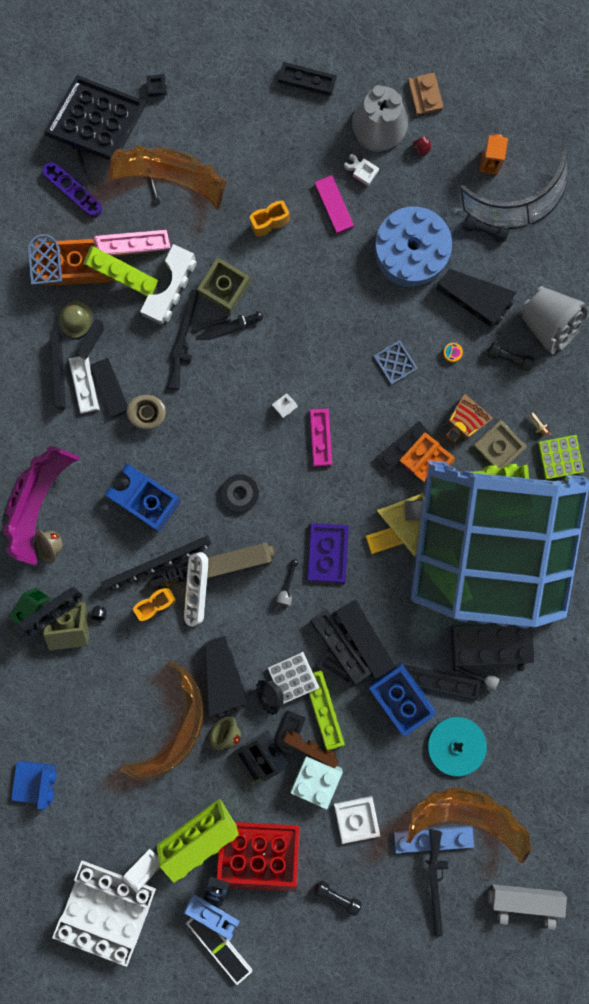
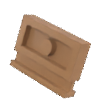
(425, 94)

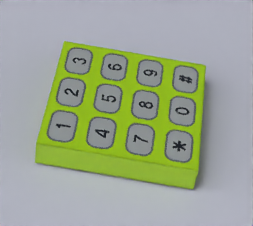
(560, 457)

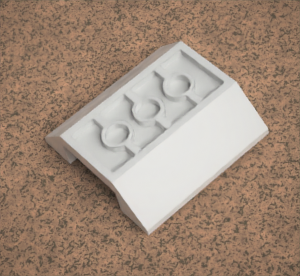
(104, 914)

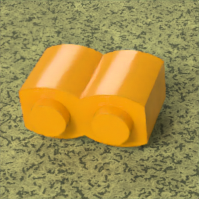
(273, 217)
(150, 607)

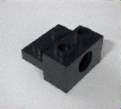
(261, 758)

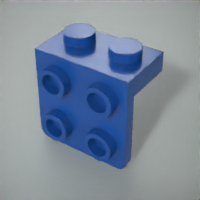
(34, 783)

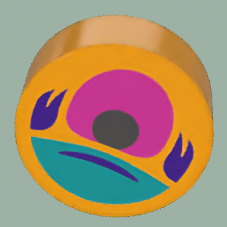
(452, 352)

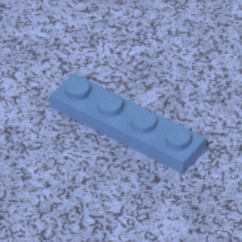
(451, 839)

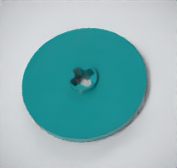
(472, 748)

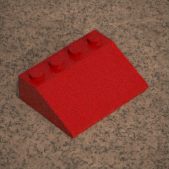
(261, 858)

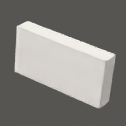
(142, 871)

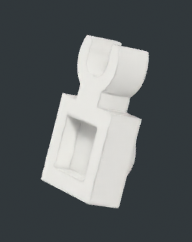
(364, 171)

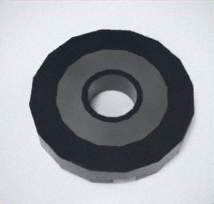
(235, 482)

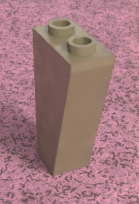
(240, 559)

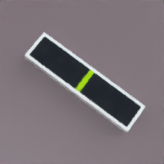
(222, 951)

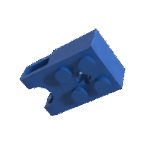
(140, 494)

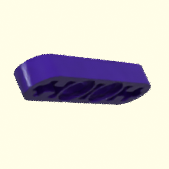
(71, 191)

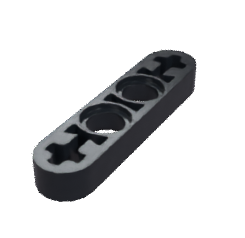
(31, 626)

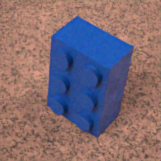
(402, 699)

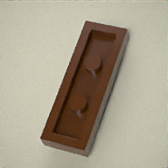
(311, 748)

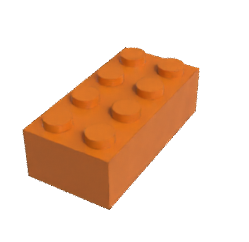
(72, 259)

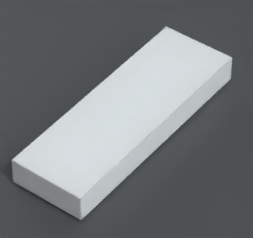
(84, 385)

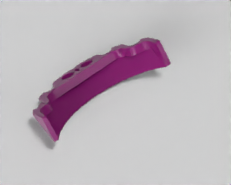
(27, 500)

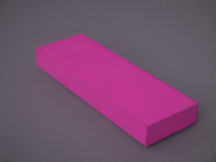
(334, 204)
(320, 437)

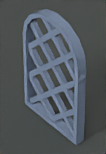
(44, 255)

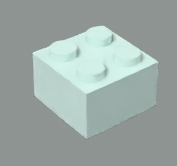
(316, 781)

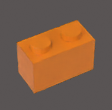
(493, 154)

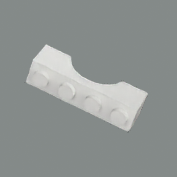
(159, 306)

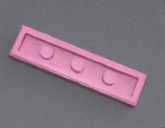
(133, 242)

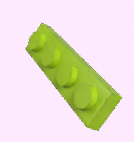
(120, 271)

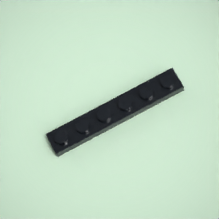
(164, 560)

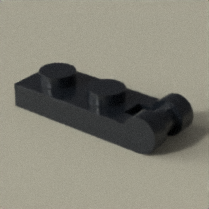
(216, 890)

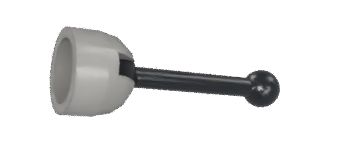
(285, 596)
(490, 682)

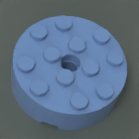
(418, 228)

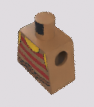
(466, 419)

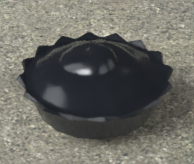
(269, 696)

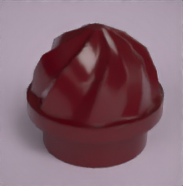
(422, 146)

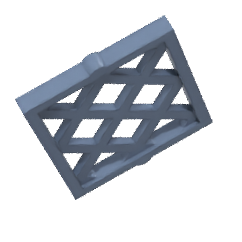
(406, 355)

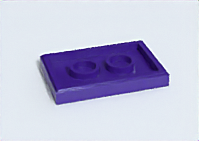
(328, 553)

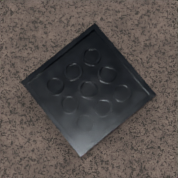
(95, 118)

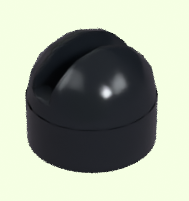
(98, 614)

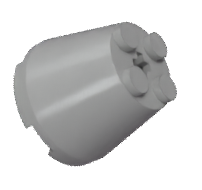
(380, 120)
(554, 318)

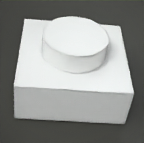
(284, 405)

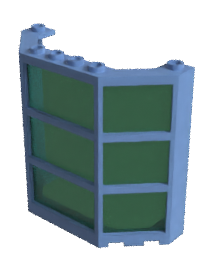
(497, 546)

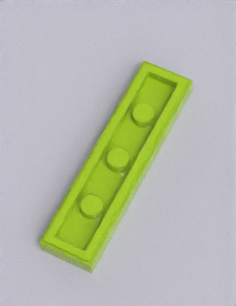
(325, 714)

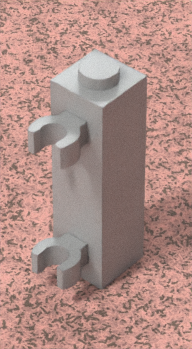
(527, 901)

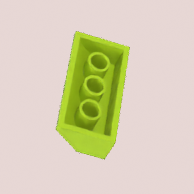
(196, 841)

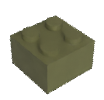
(224, 285)

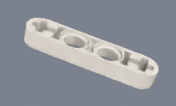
(199, 590)

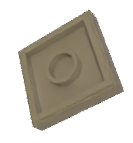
(499, 445)

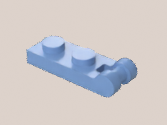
(210, 916)

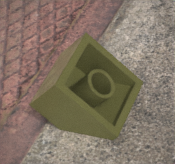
(68, 630)

